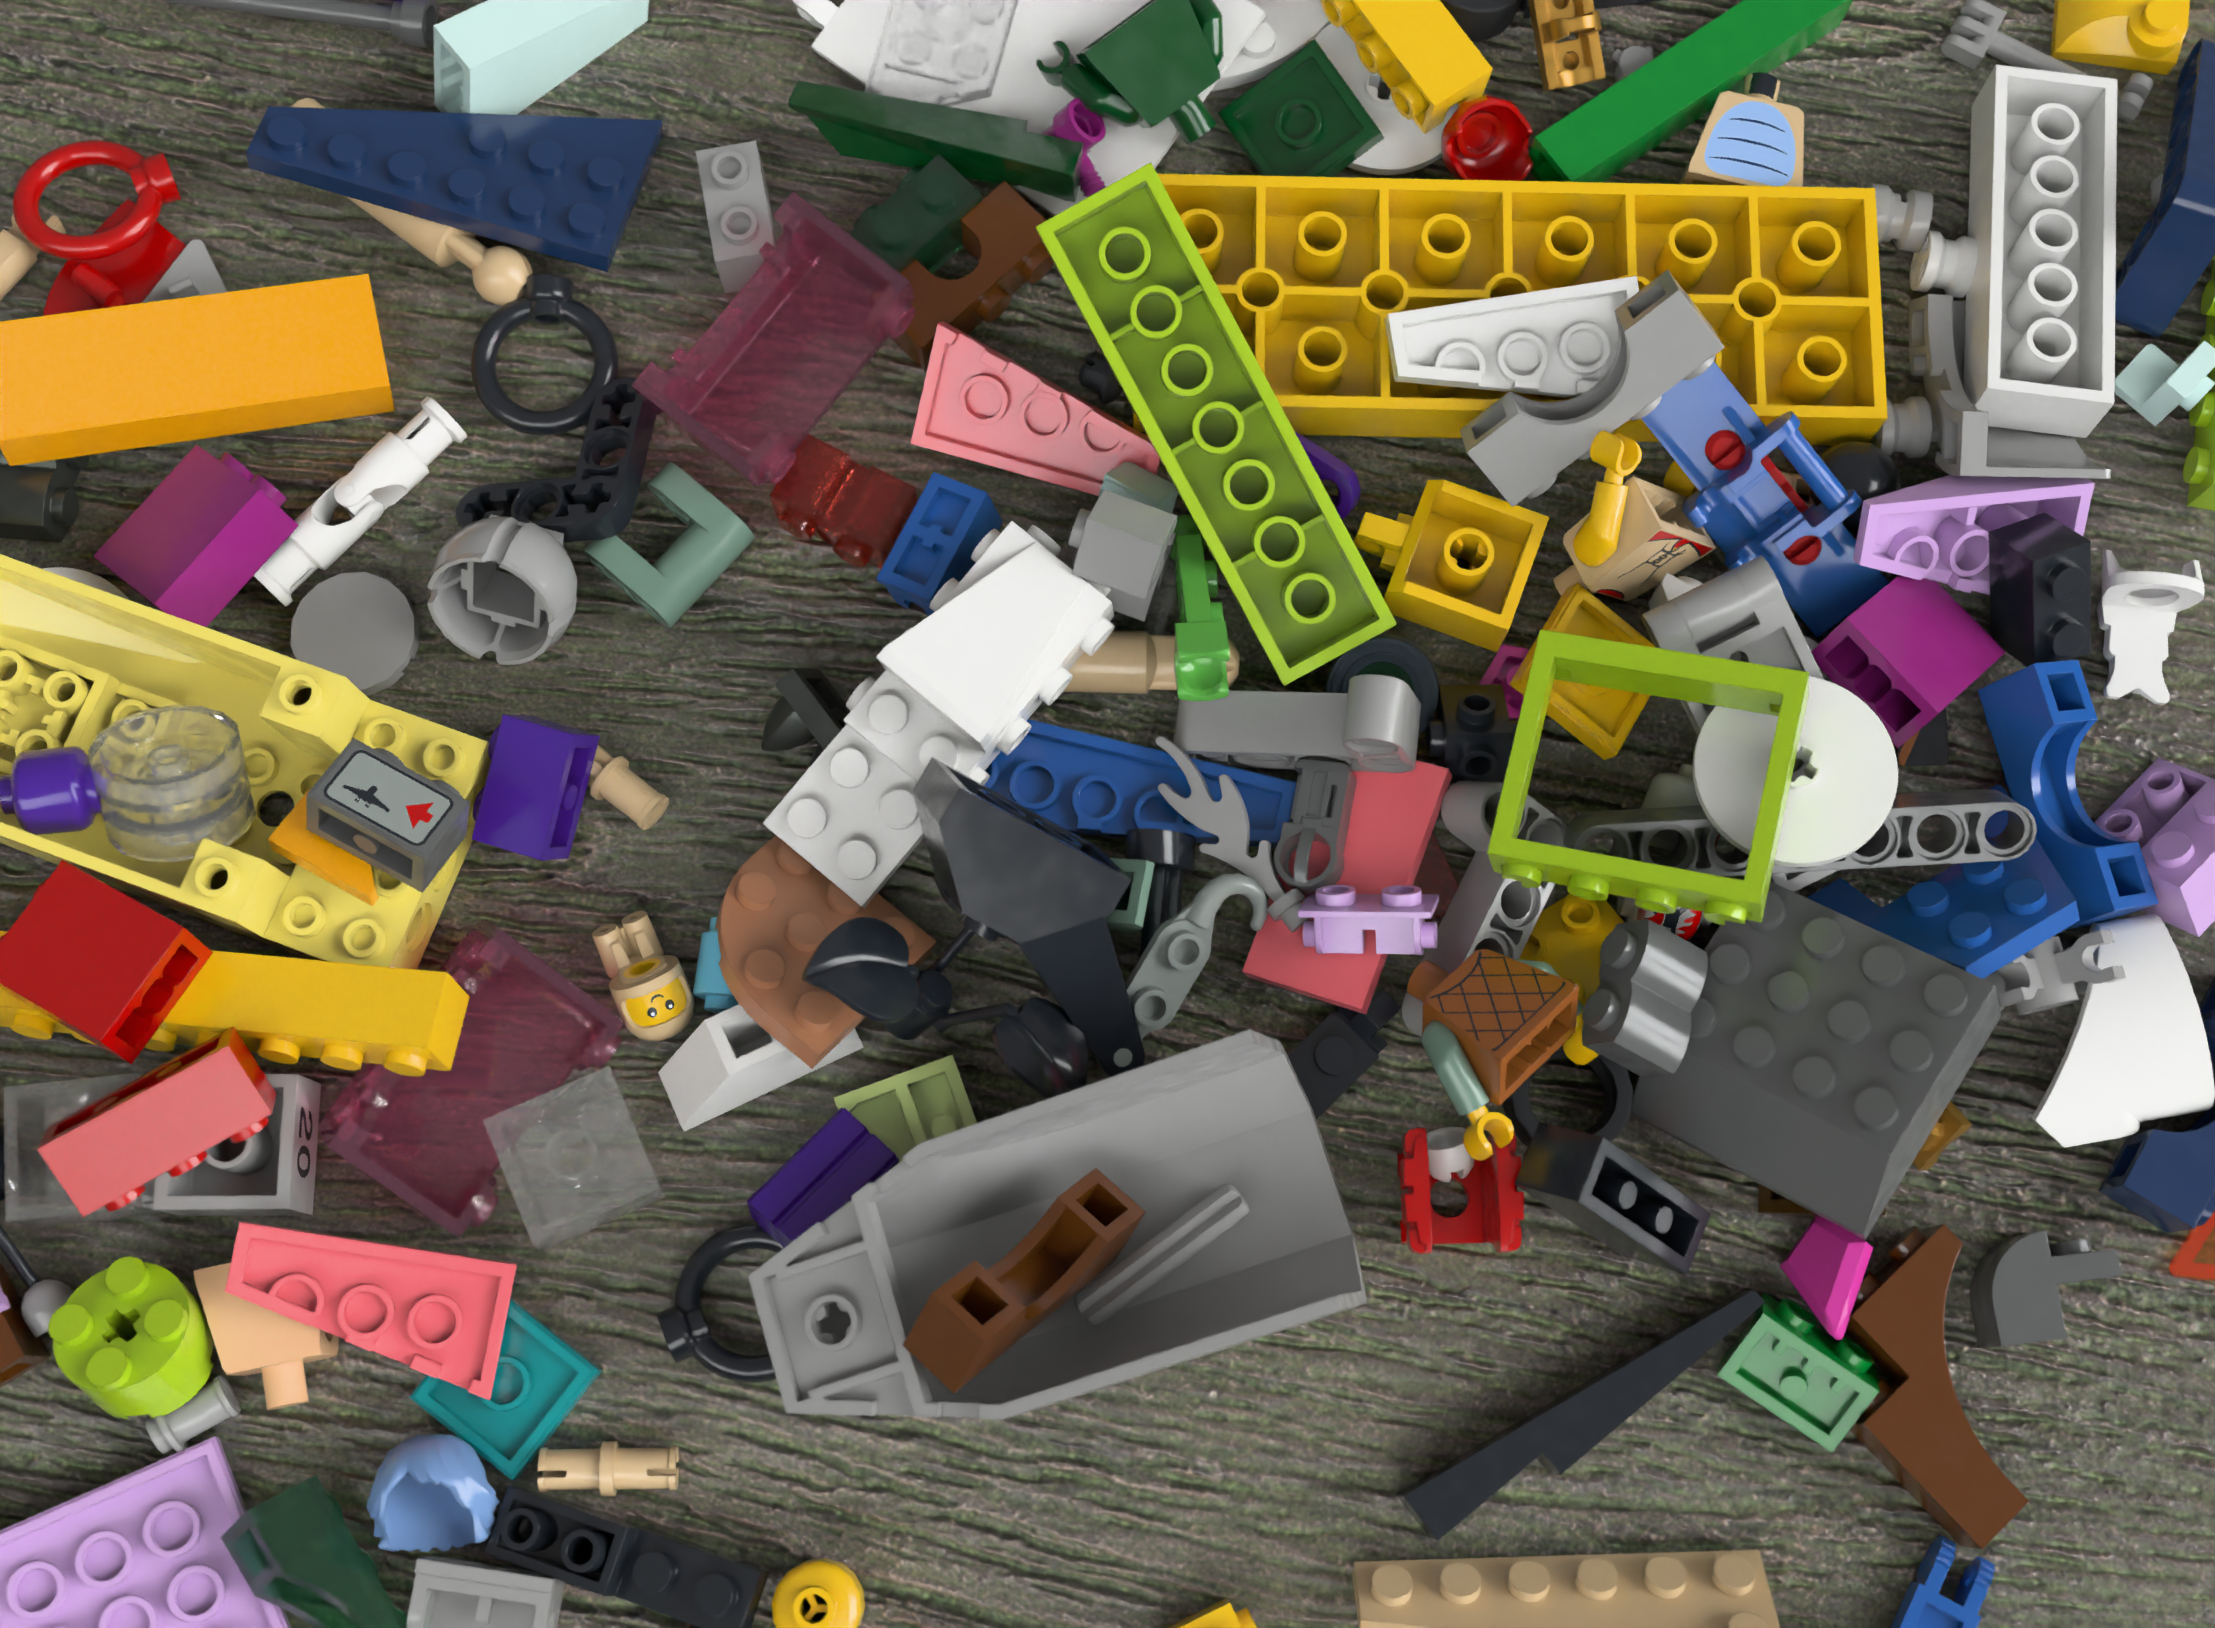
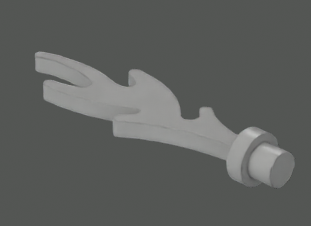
(1231, 824)

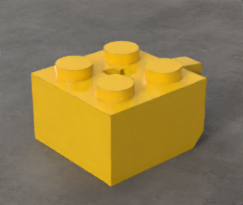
(1424, 553)

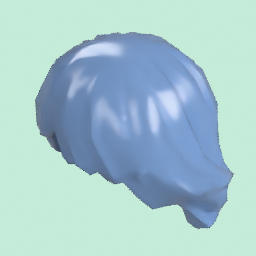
(431, 1496)

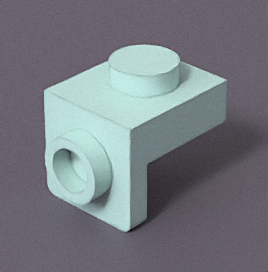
(2157, 384)

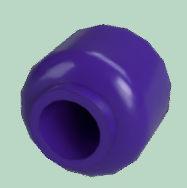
(51, 791)

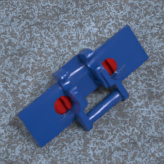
(1753, 506)

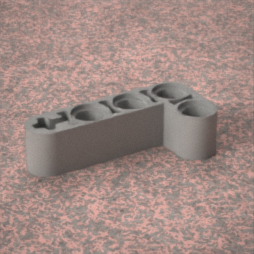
(1365, 729)
(1486, 908)

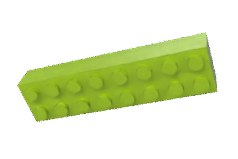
(1215, 424)

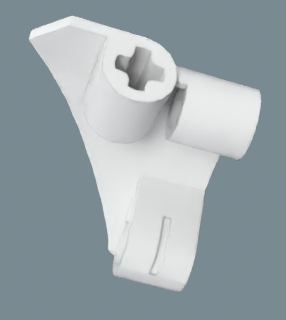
(2134, 1045)

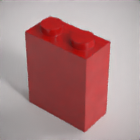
(98, 961)

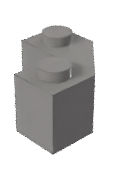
(1125, 549)

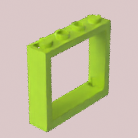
(1666, 675)

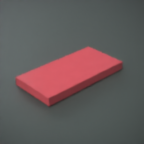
(1382, 849)

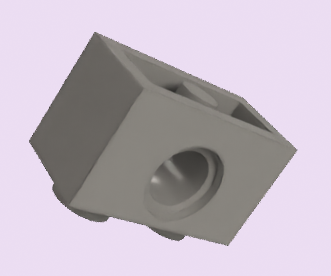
(736, 210)

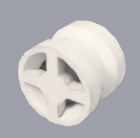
(1944, 264)

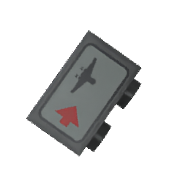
(387, 814)

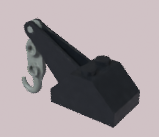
(1051, 896)

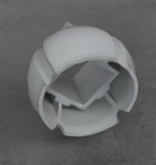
(499, 610)

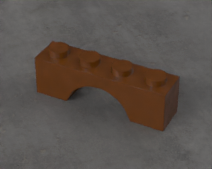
(991, 1309)

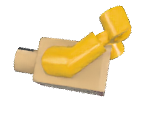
(1632, 528)

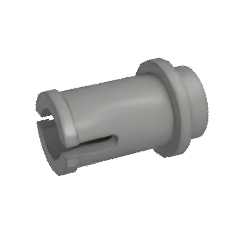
(206, 1409)

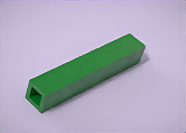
(1679, 87)

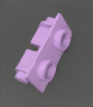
(1394, 915)

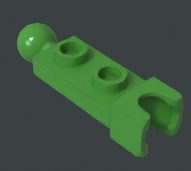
(1201, 635)

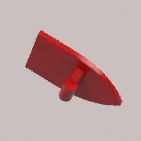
(118, 278)

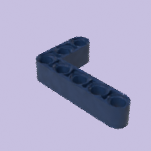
(2181, 229)

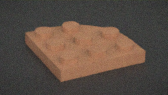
(769, 930)

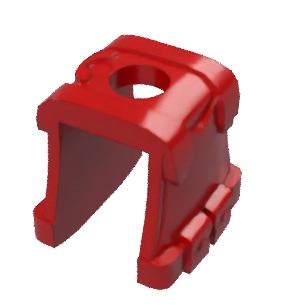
(1491, 1199)

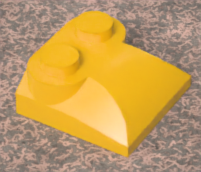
(2120, 33)

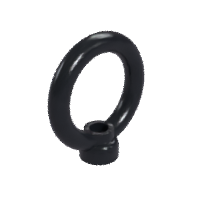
(546, 302)
(685, 1323)

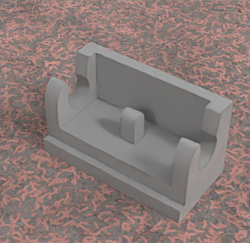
(481, 1595)

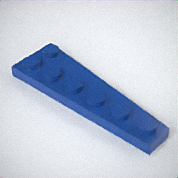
(1113, 786)

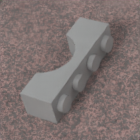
(1529, 441)

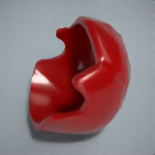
(1487, 141)

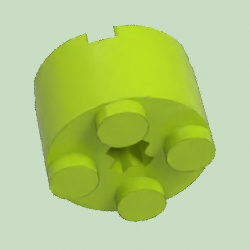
(133, 1340)

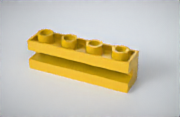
(1415, 52)

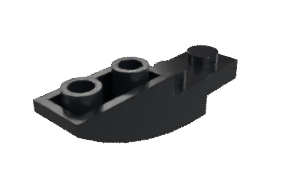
(625, 1560)

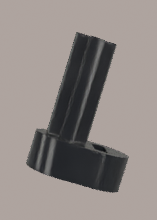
(1173, 858)

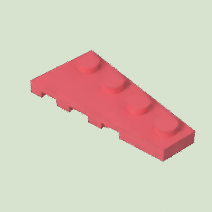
(1016, 420)
(401, 1301)

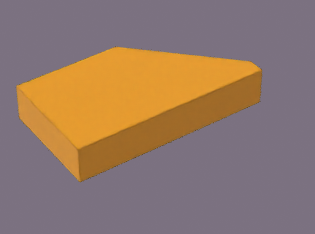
(322, 857)

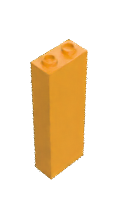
(190, 369)

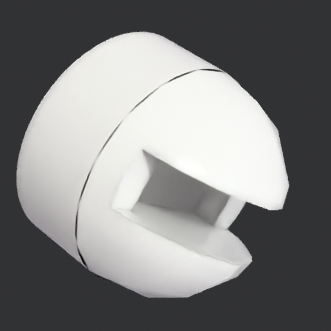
(1448, 1153)

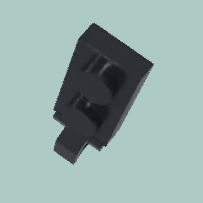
(1341, 1051)

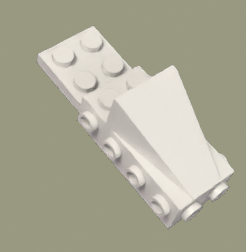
(948, 692)

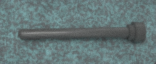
(406, 20)

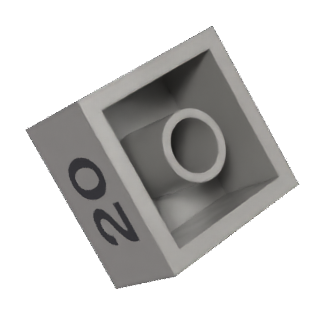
(259, 1175)

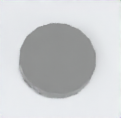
(357, 630)

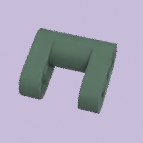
(690, 564)

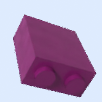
(199, 536)
(1907, 654)

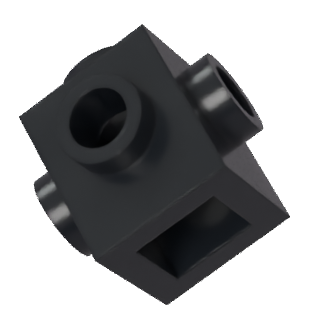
(1472, 732)

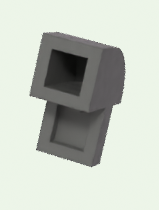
(2017, 1290)

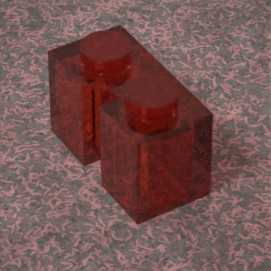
(842, 503)

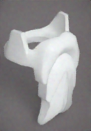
(2137, 617)

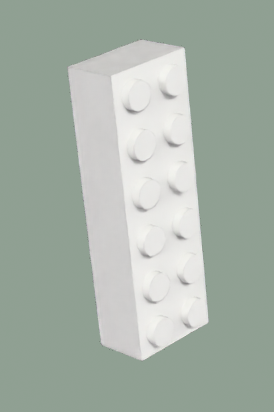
(2046, 251)

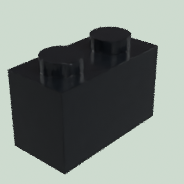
(2040, 590)

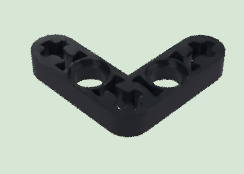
(598, 497)

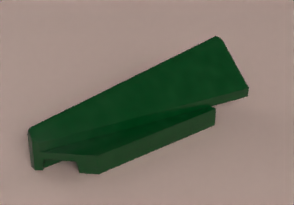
(916, 132)

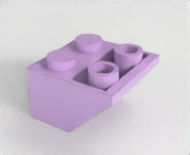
(2174, 822)

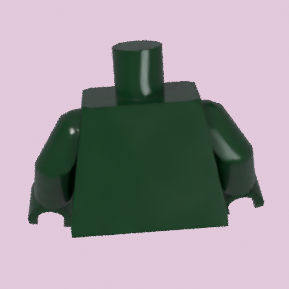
(1149, 67)

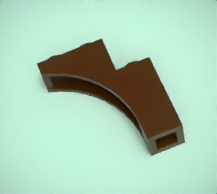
(1916, 1416)

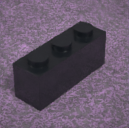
(1612, 1197)

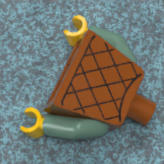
(1492, 1030)

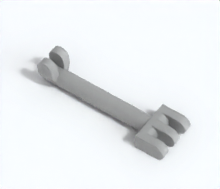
(1978, 34)

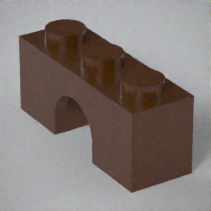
(1009, 254)

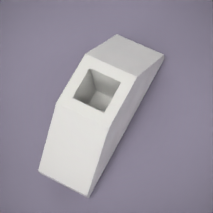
(731, 1064)

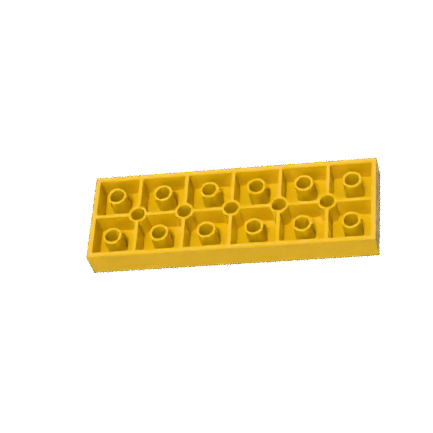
(1326, 258)

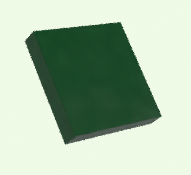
(1301, 119)

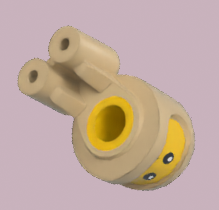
(645, 982)

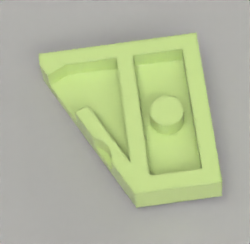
(912, 1105)

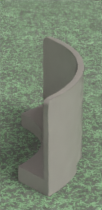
(1961, 429)

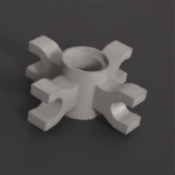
(2052, 974)

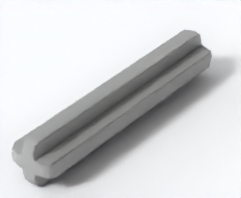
(1161, 1254)

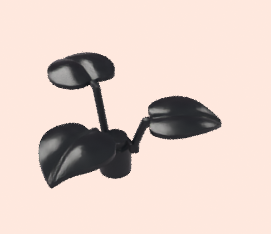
(870, 973)

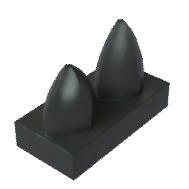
(804, 712)

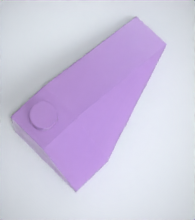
(1944, 524)

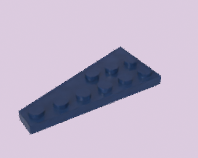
(506, 177)

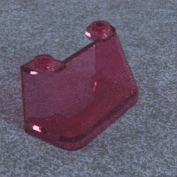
(782, 347)
(516, 1042)

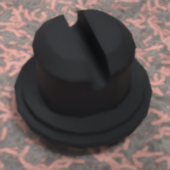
(1099, 377)

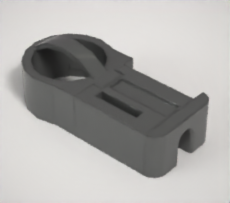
(1320, 814)

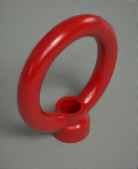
(149, 175)

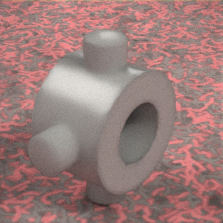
(1631, 60)

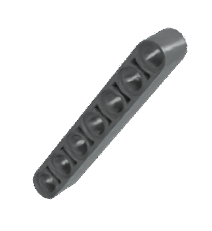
(1893, 844)

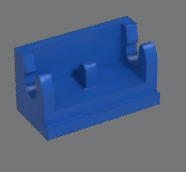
(937, 541)

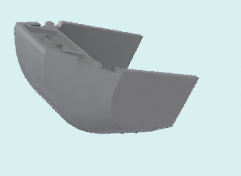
(1164, 1135)

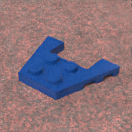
(1973, 911)

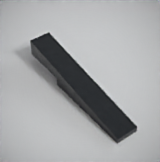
(1571, 1423)

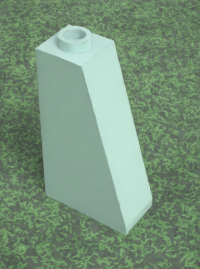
(518, 50)

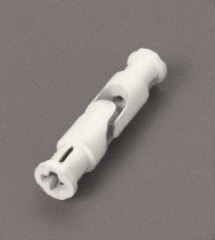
(371, 487)

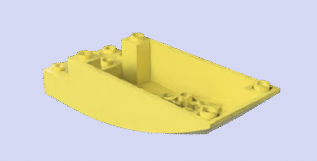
(90, 658)

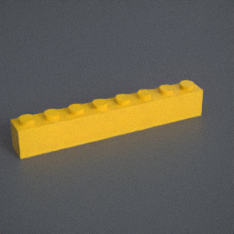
(305, 1010)

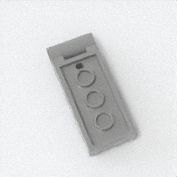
(1734, 614)

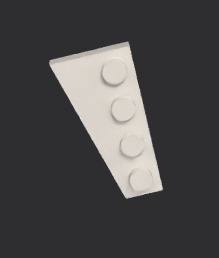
(1516, 343)

